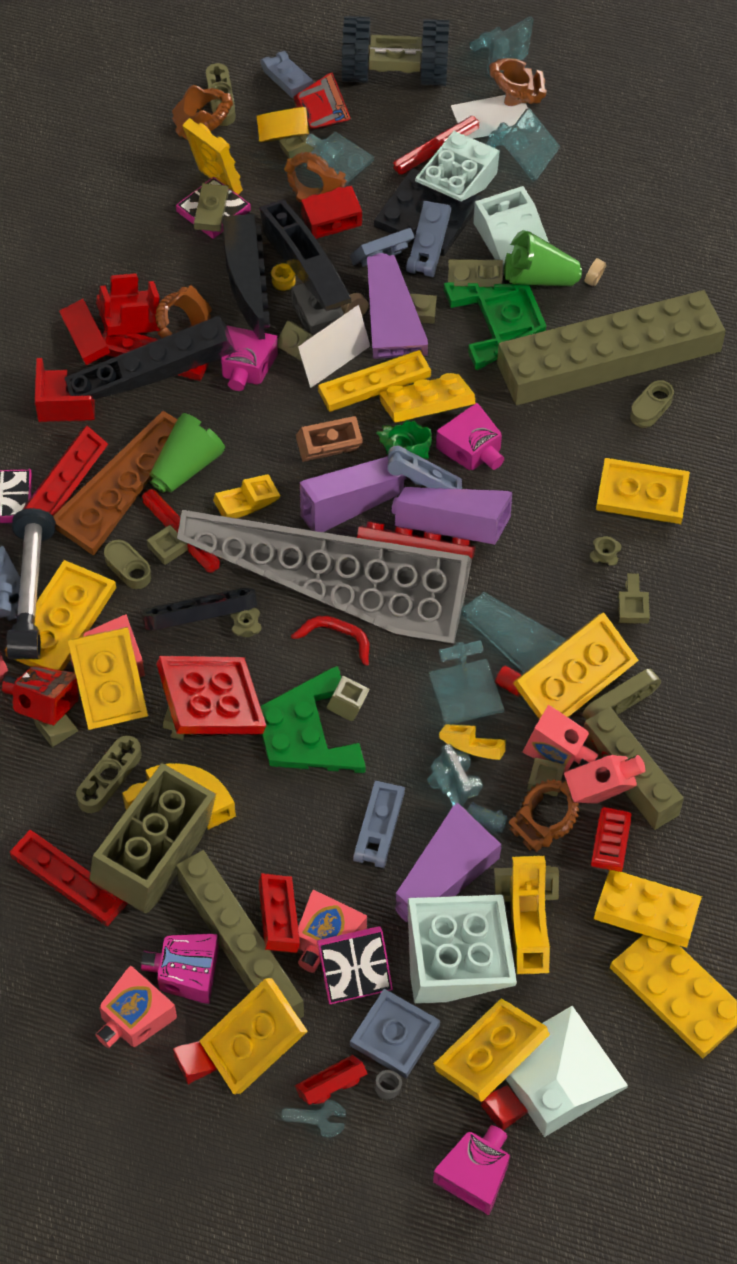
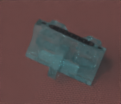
(451, 778)

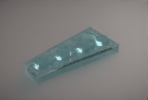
(511, 632)

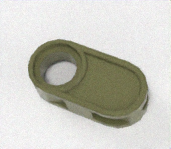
(649, 409)
(123, 559)

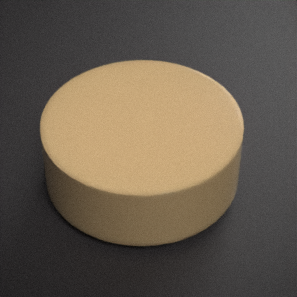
(595, 272)
(357, 299)

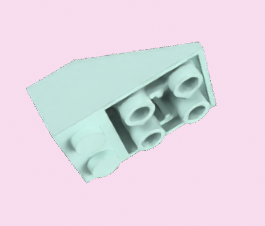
(460, 167)
(504, 216)

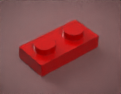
(338, 1076)

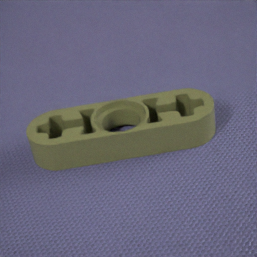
(224, 85)
(625, 694)
(108, 787)

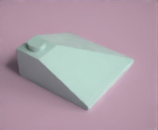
(458, 947)
(565, 1074)

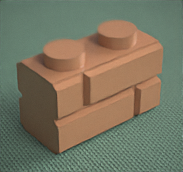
(329, 438)

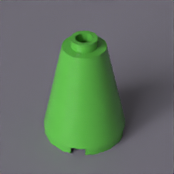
(539, 263)
(185, 453)

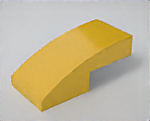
(282, 124)
(250, 497)
(465, 740)

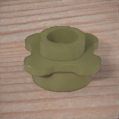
(605, 544)
(246, 629)

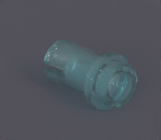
(488, 818)

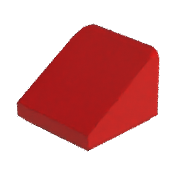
(193, 1061)
(503, 1107)

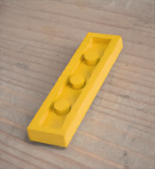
(372, 380)

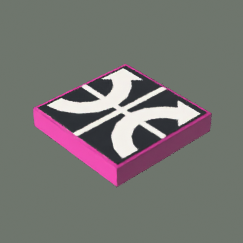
(235, 206)
(14, 492)
(354, 965)

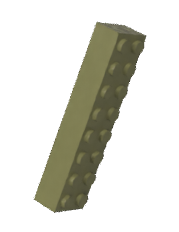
(610, 347)

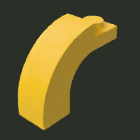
(223, 805)
(529, 915)

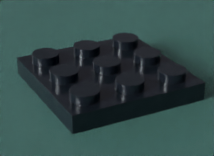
(406, 204)

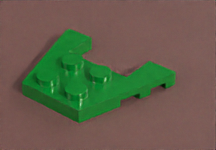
(508, 311)
(295, 732)

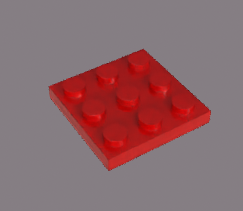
(210, 695)

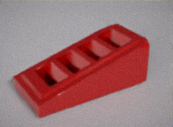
(611, 839)

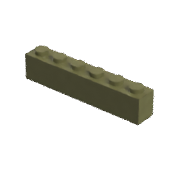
(234, 929)

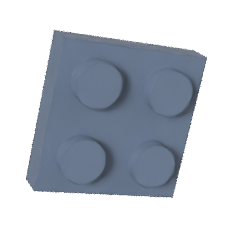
(389, 245)
(395, 1033)

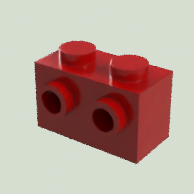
(331, 212)

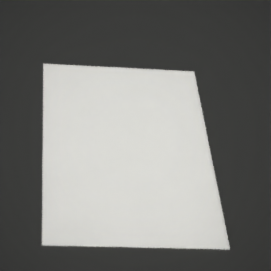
(489, 113)
(334, 346)

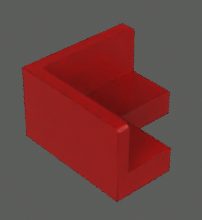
(54, 400)

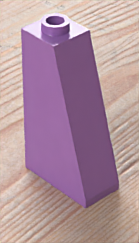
(394, 319)
(347, 493)
(454, 512)
(450, 861)

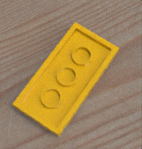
(67, 612)
(577, 669)
(678, 992)

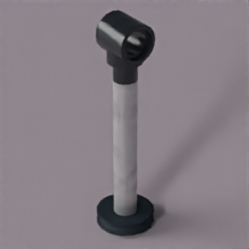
(33, 527)

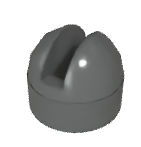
(391, 1084)

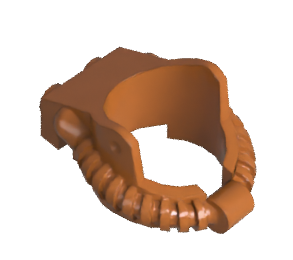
(518, 81)
(196, 99)
(318, 165)
(188, 300)
(533, 833)

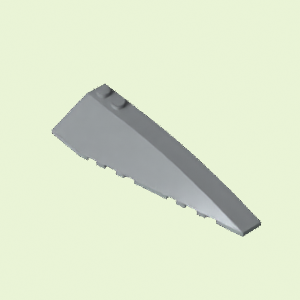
(380, 582)

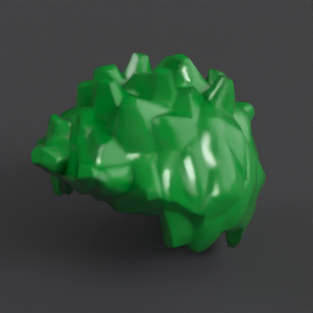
(409, 436)

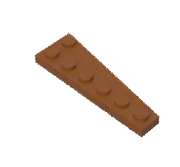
(105, 499)

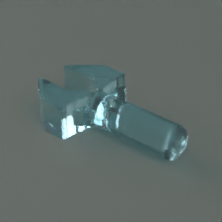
(318, 1117)

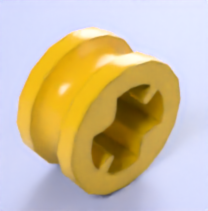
(283, 283)

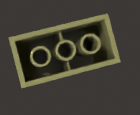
(152, 838)

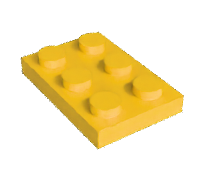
(212, 155)
(426, 397)
(643, 491)
(108, 678)
(647, 908)
(253, 1036)
(491, 1049)

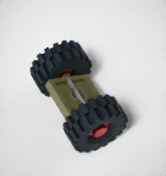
(394, 52)

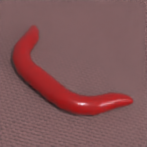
(340, 626)

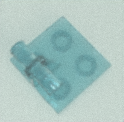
(506, 44)
(527, 142)
(340, 154)
(467, 688)

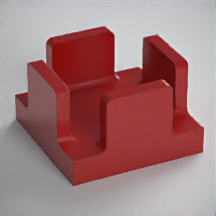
(126, 308)

